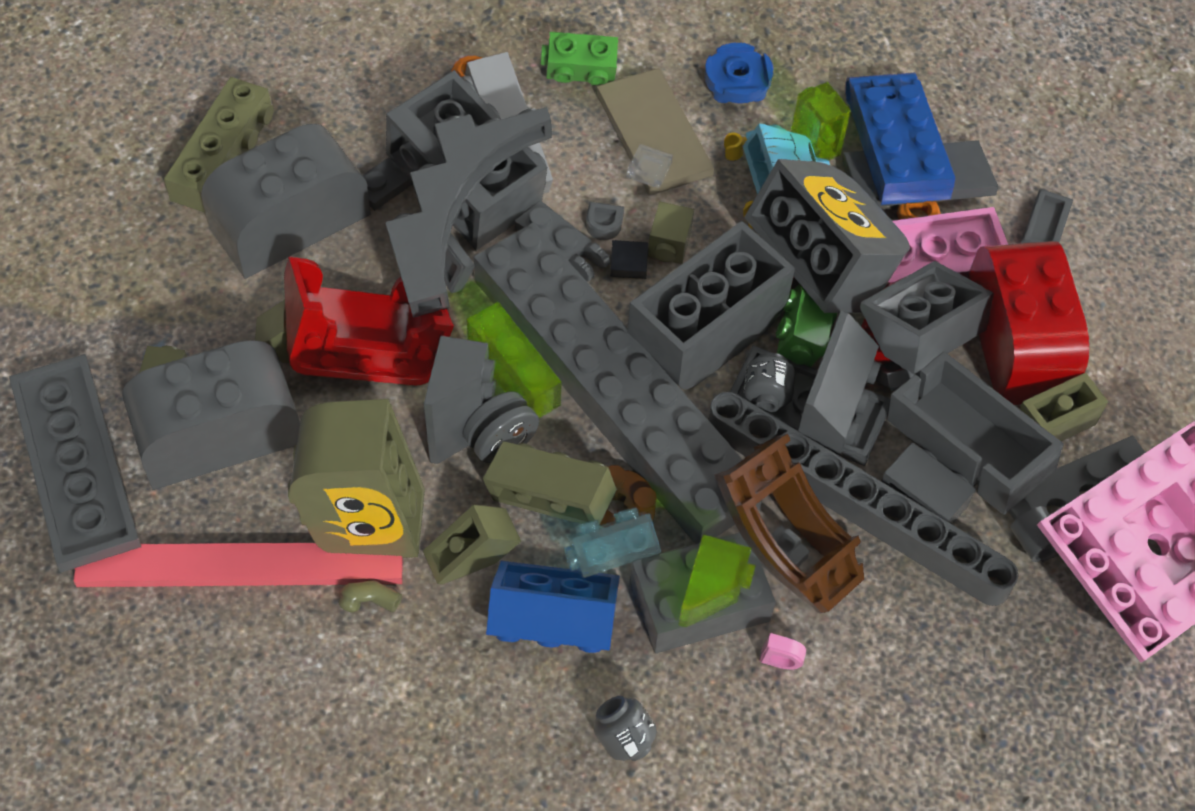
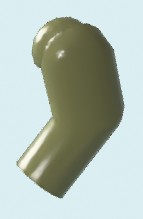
(368, 591)

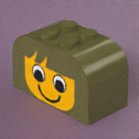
(357, 480)

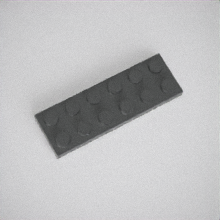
(74, 463)

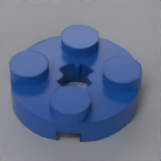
(733, 88)

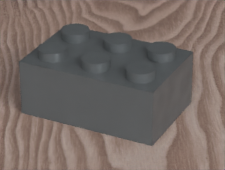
(660, 589)

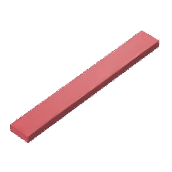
(237, 566)

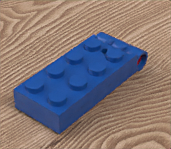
(900, 138)

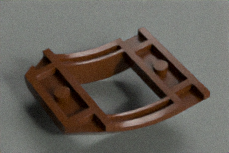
(772, 471)

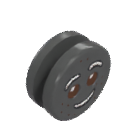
(500, 420)

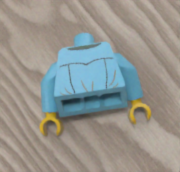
(764, 148)

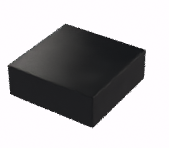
(629, 259)

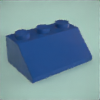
(552, 606)

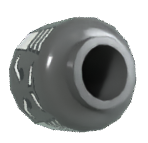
(769, 382)
(624, 728)

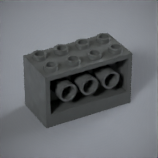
(501, 194)

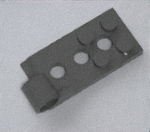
(1063, 488)

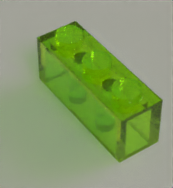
(516, 360)

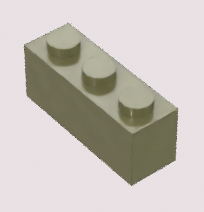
(550, 483)

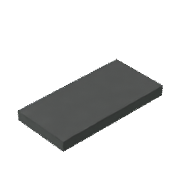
(967, 161)
(869, 423)

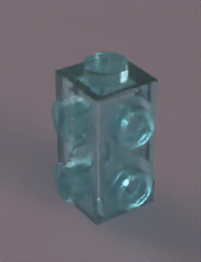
(612, 544)

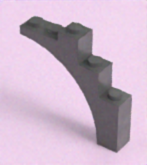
(441, 190)

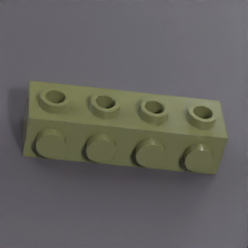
(224, 133)

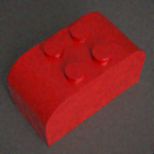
(1035, 318)

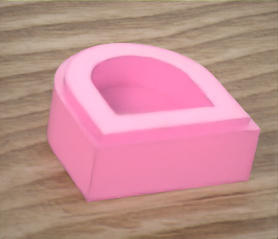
(782, 652)

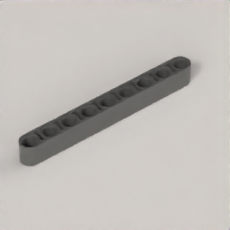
(878, 501)

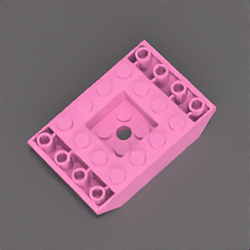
(1107, 547)

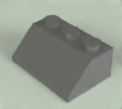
(927, 315)
(840, 386)
(455, 390)

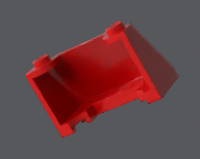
(357, 331)

